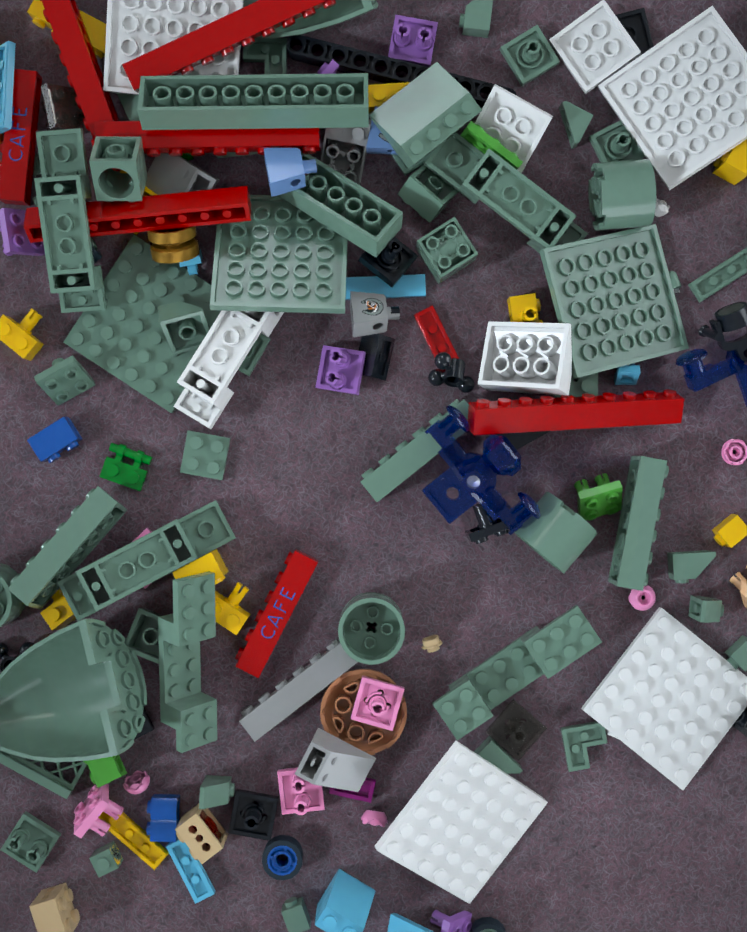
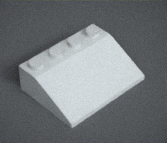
(527, 358)

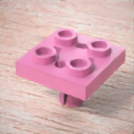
(382, 716)

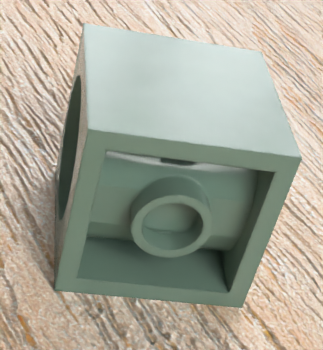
(119, 153)
(446, 250)

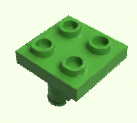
(599, 500)

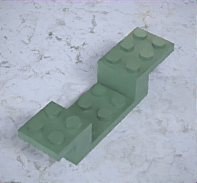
(505, 191)
(65, 221)
(145, 560)
(179, 640)
(513, 668)

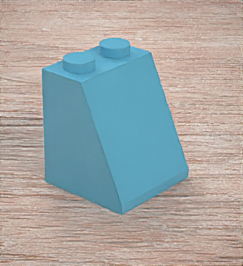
(344, 904)

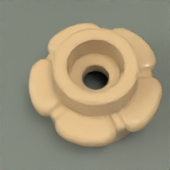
(431, 643)

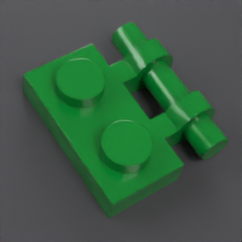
(123, 473)

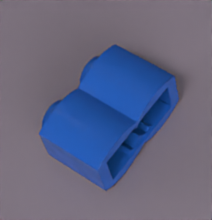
(164, 817)

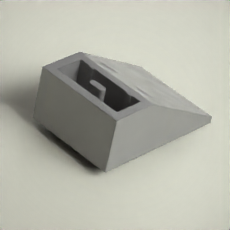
(346, 150)
(177, 175)
(334, 763)

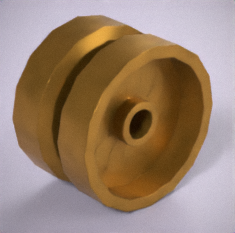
(173, 245)

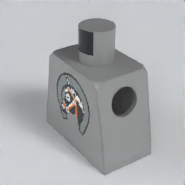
(370, 313)

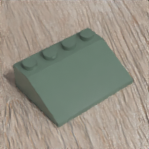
(424, 114)

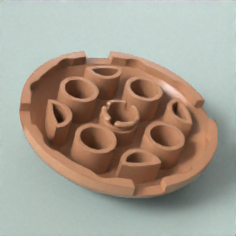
(338, 707)

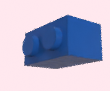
(55, 439)

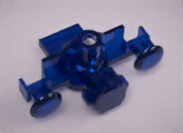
(476, 475)

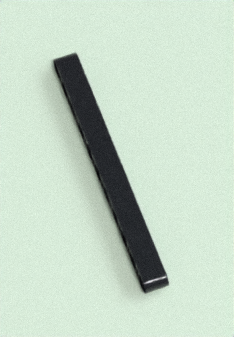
(373, 60)

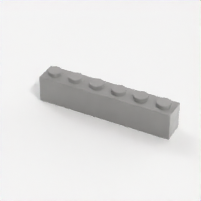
(296, 691)

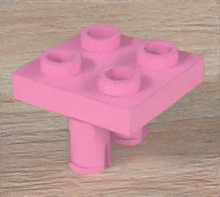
(298, 794)
(88, 812)

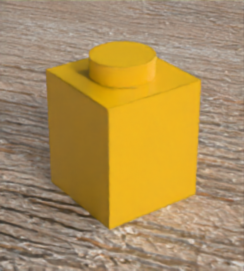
(730, 531)

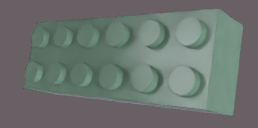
(346, 208)
(407, 459)
(638, 522)
(67, 548)

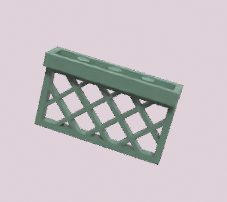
(41, 775)

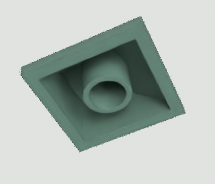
(183, 326)

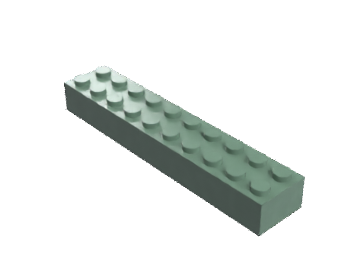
(253, 101)

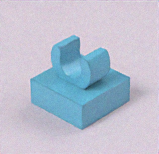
(192, 264)
(627, 375)

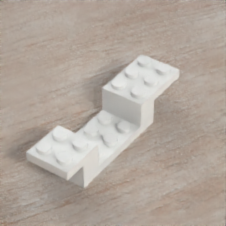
(218, 361)

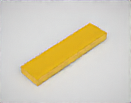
(136, 839)

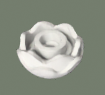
(661, 208)

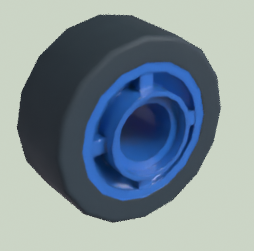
(282, 869)

